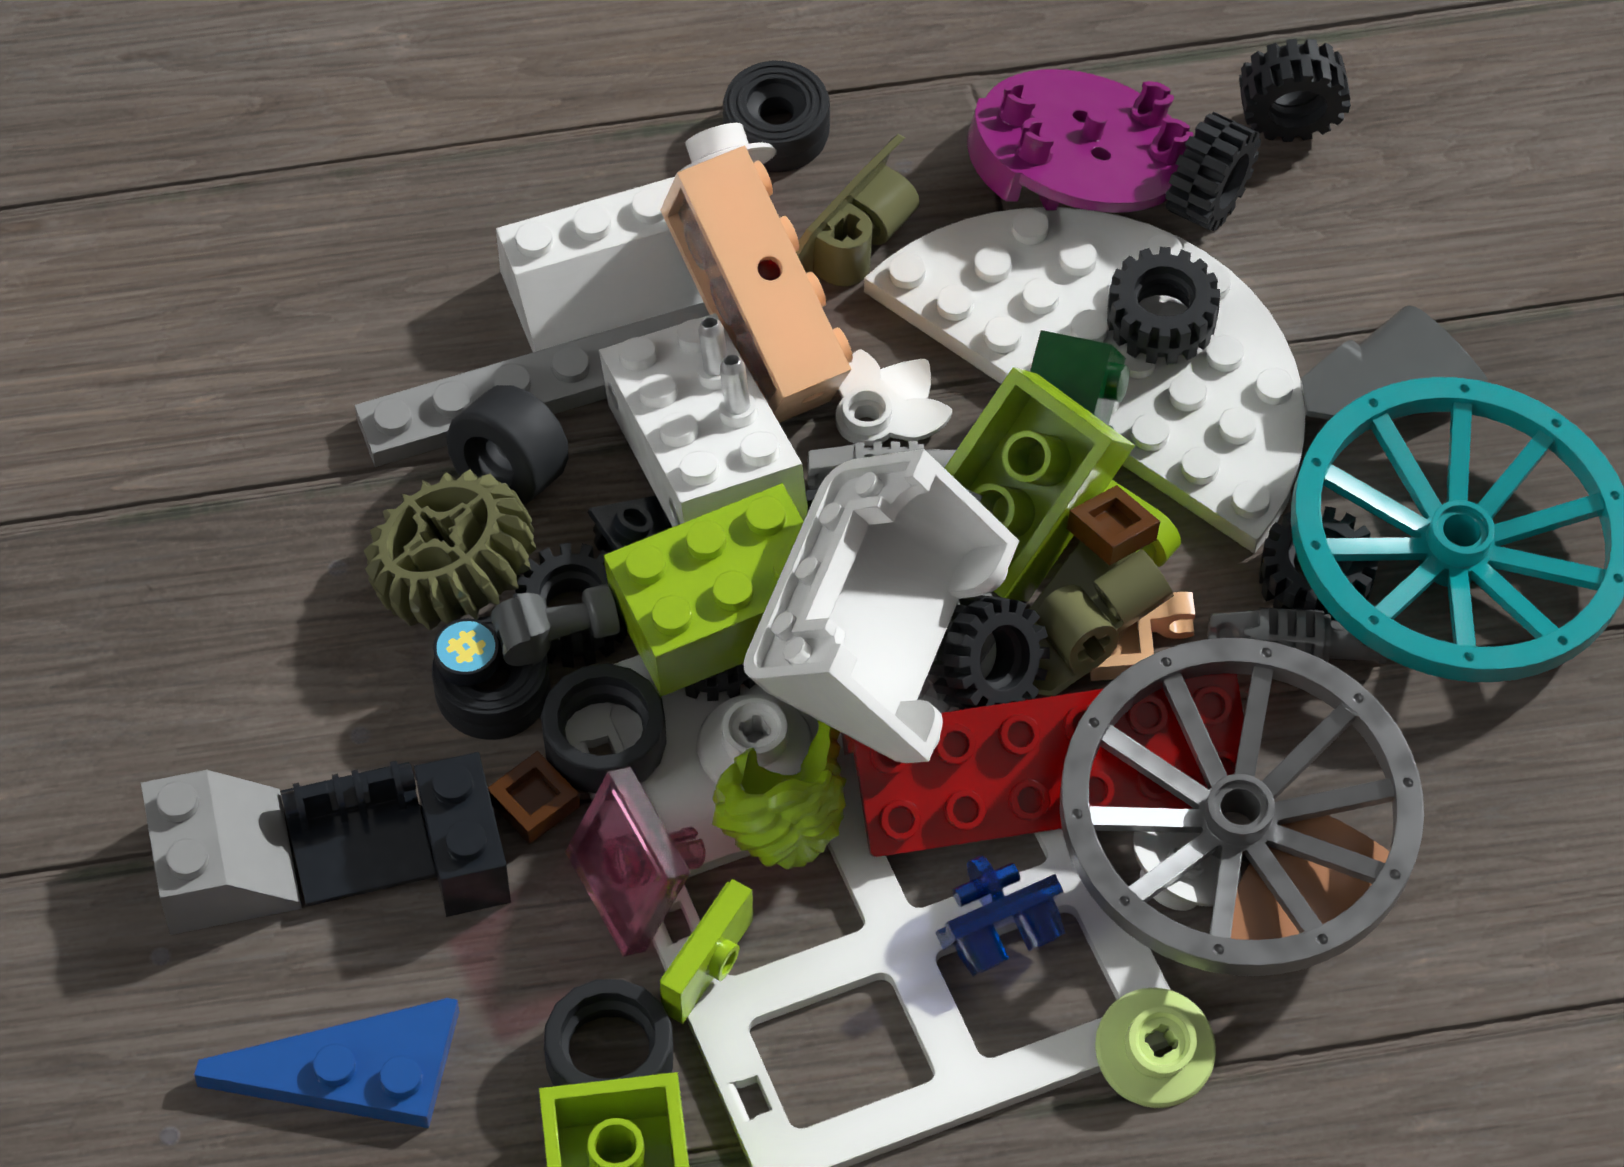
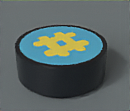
(466, 652)

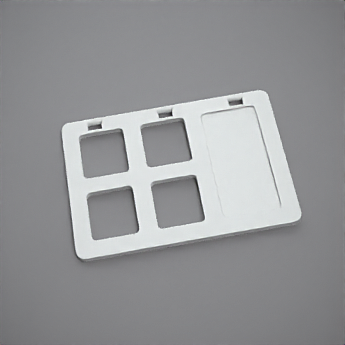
(892, 946)

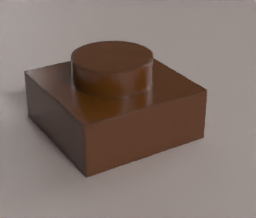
(1113, 525)
(533, 797)

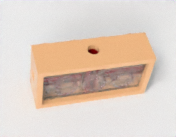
(755, 282)

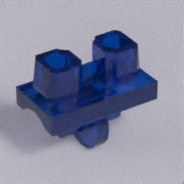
(975, 931)

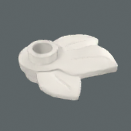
(893, 398)

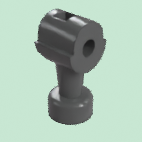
(528, 626)

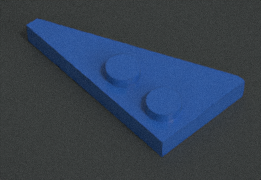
(365, 1068)

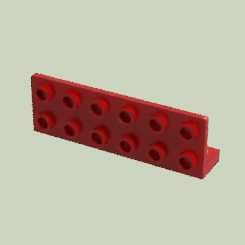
(1005, 764)

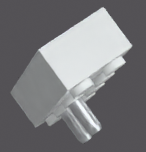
(698, 420)

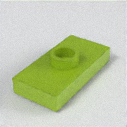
(708, 951)

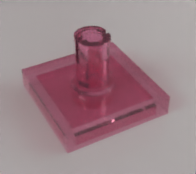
(631, 860)

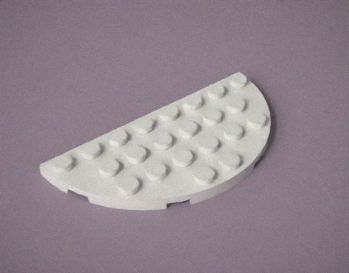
(1205, 431)

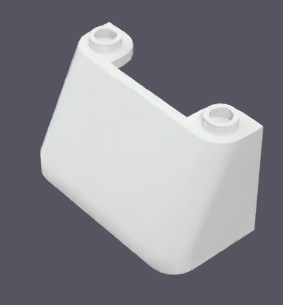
(873, 596)

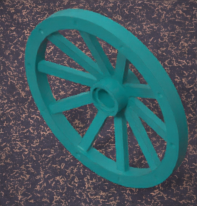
(1461, 523)

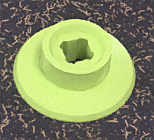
(1131, 1063)

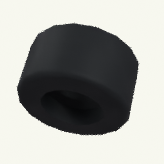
(511, 438)

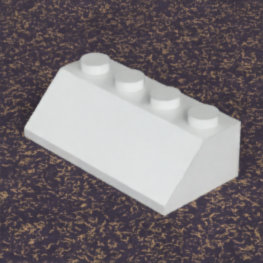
(594, 267)

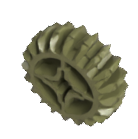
(450, 549)

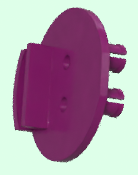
(1032, 139)

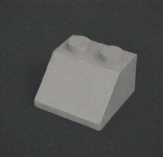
(219, 850)

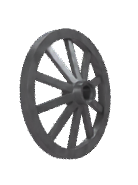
(1245, 795)

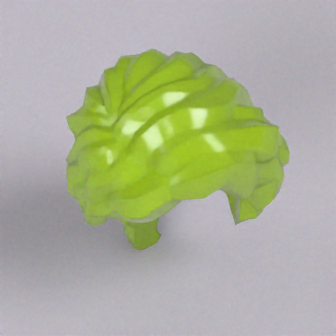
(780, 815)

